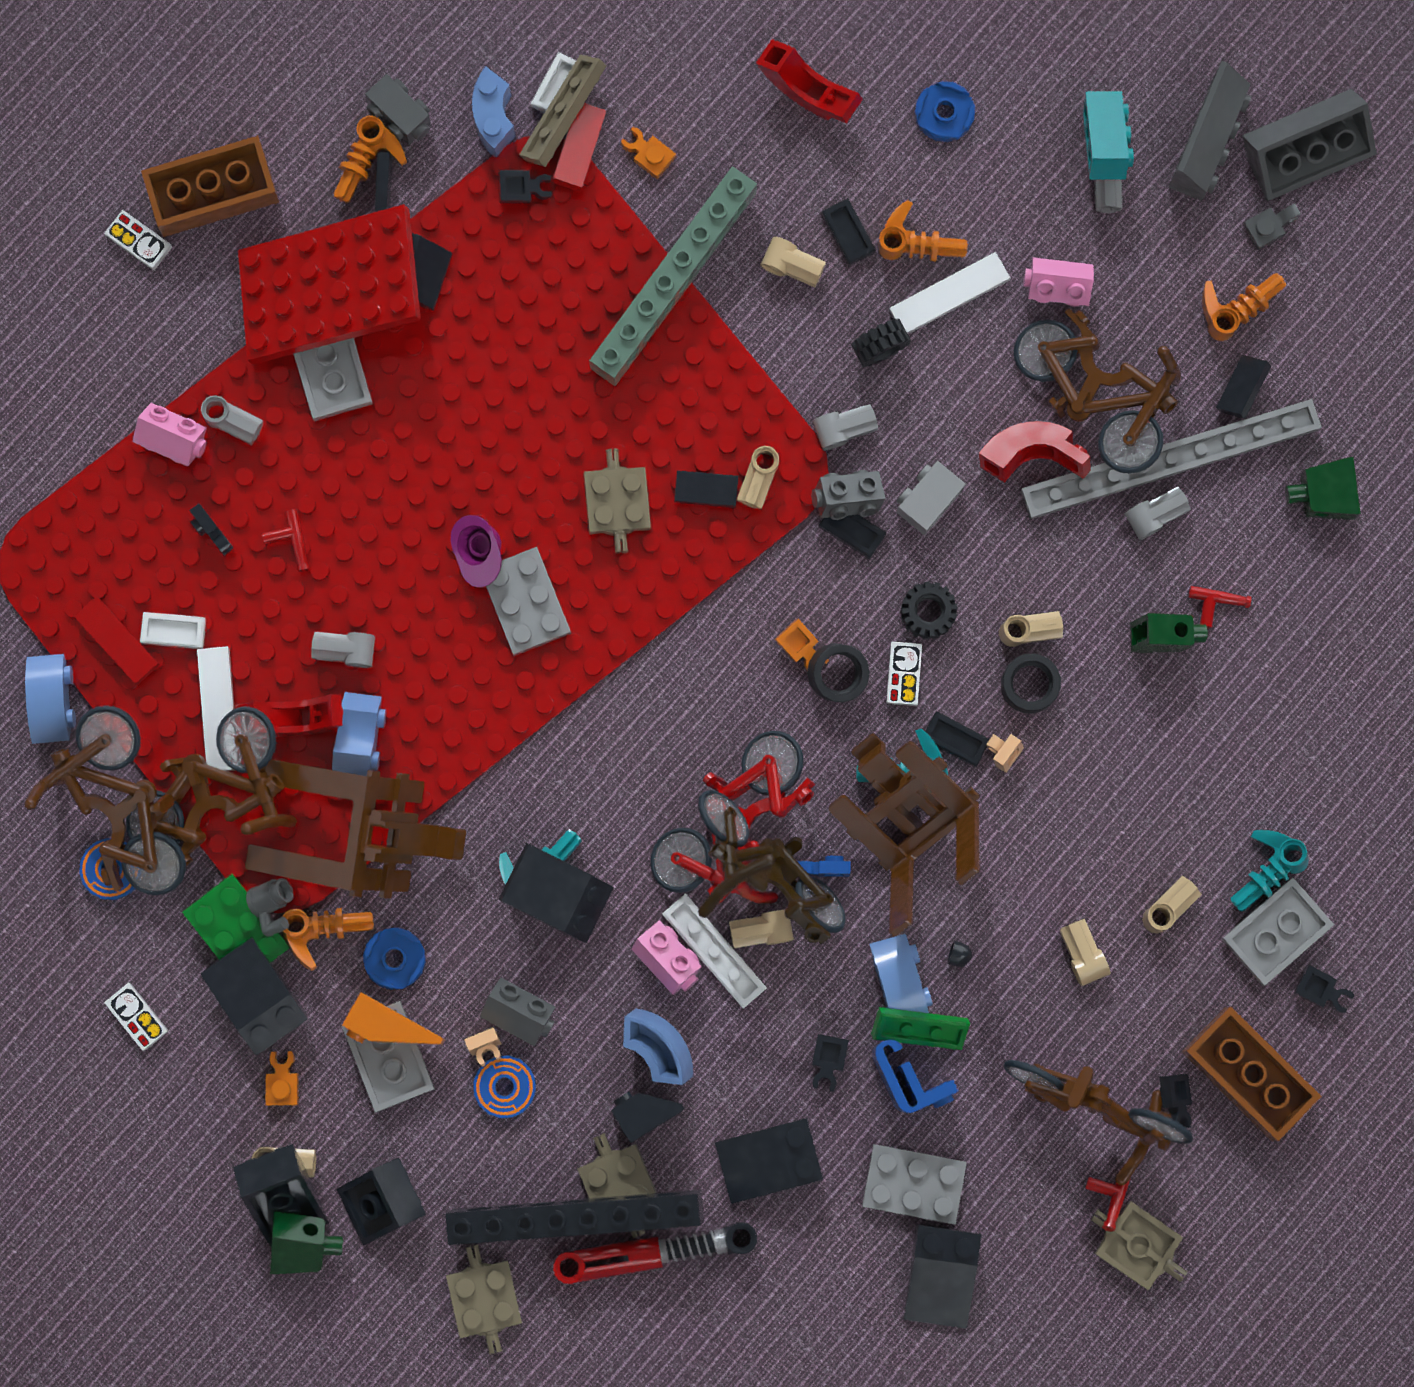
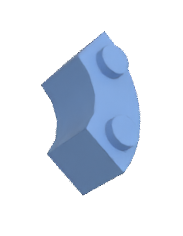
(488, 108)
(48, 698)
(358, 736)
(898, 974)
(659, 1046)

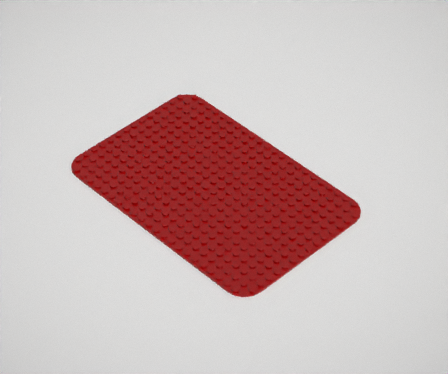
(469, 416)

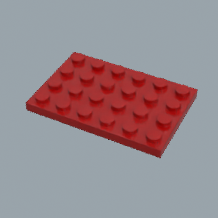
(328, 284)

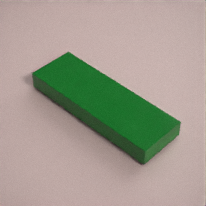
(920, 1028)

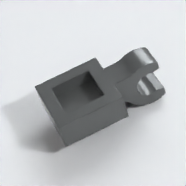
(1267, 226)

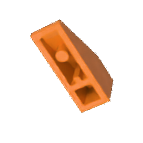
(379, 1023)

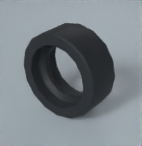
(861, 674)
(1014, 700)

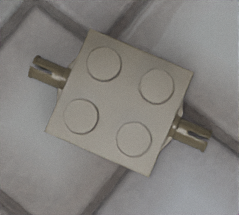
(617, 500)
(616, 1173)
(1139, 1246)
(483, 1299)

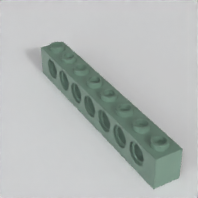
(673, 276)

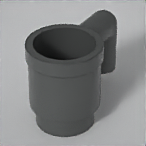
(268, 898)

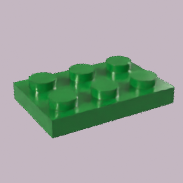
(227, 922)

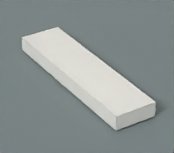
(950, 293)
(216, 697)
(714, 951)

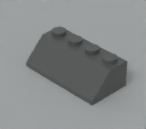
(1211, 132)
(1310, 144)

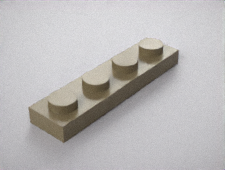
(562, 110)

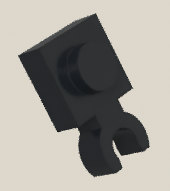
(517, 186)
(204, 524)
(1318, 988)
(829, 1056)
(1176, 1096)

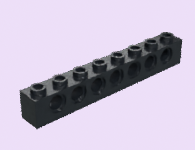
(575, 1217)

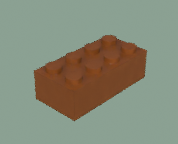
(210, 186)
(1251, 1074)

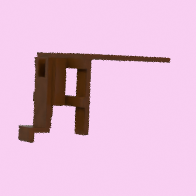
(899, 794)
(404, 838)

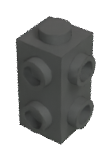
(405, 117)
(848, 494)
(518, 1012)

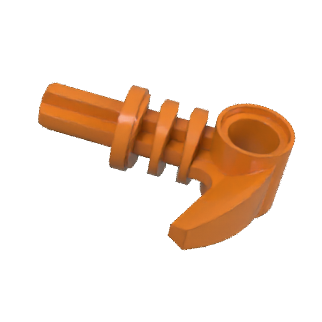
(364, 151)
(912, 244)
(1237, 312)
(319, 925)

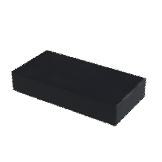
(383, 181)
(848, 232)
(1243, 386)
(706, 489)
(855, 533)
(957, 739)

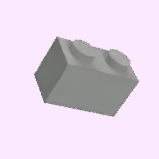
(930, 497)

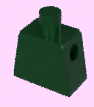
(1327, 491)
(1165, 633)
(300, 1244)

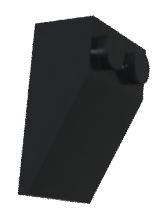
(556, 893)
(254, 996)
(769, 1160)
(277, 1185)
(942, 1276)

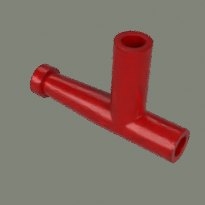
(291, 532)
(1212, 597)
(1118, 1195)

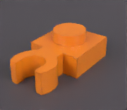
(652, 155)
(798, 642)
(282, 1086)

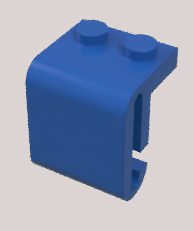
(937, 1096)

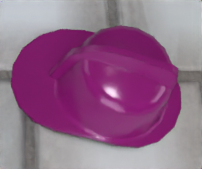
(476, 550)

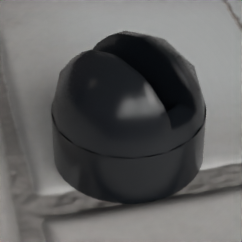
(959, 954)

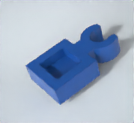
(832, 867)

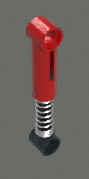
(651, 1253)

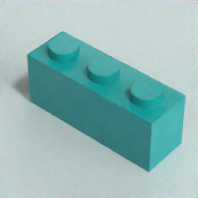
(1107, 135)

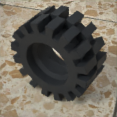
(881, 342)
(915, 623)

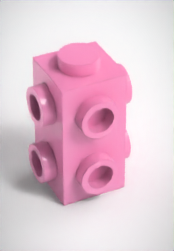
(1059, 282)
(170, 434)
(667, 957)

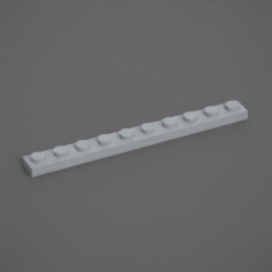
(1175, 458)

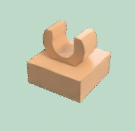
(1006, 751)
(482, 1043)

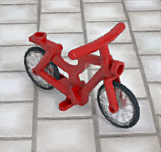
(769, 767)

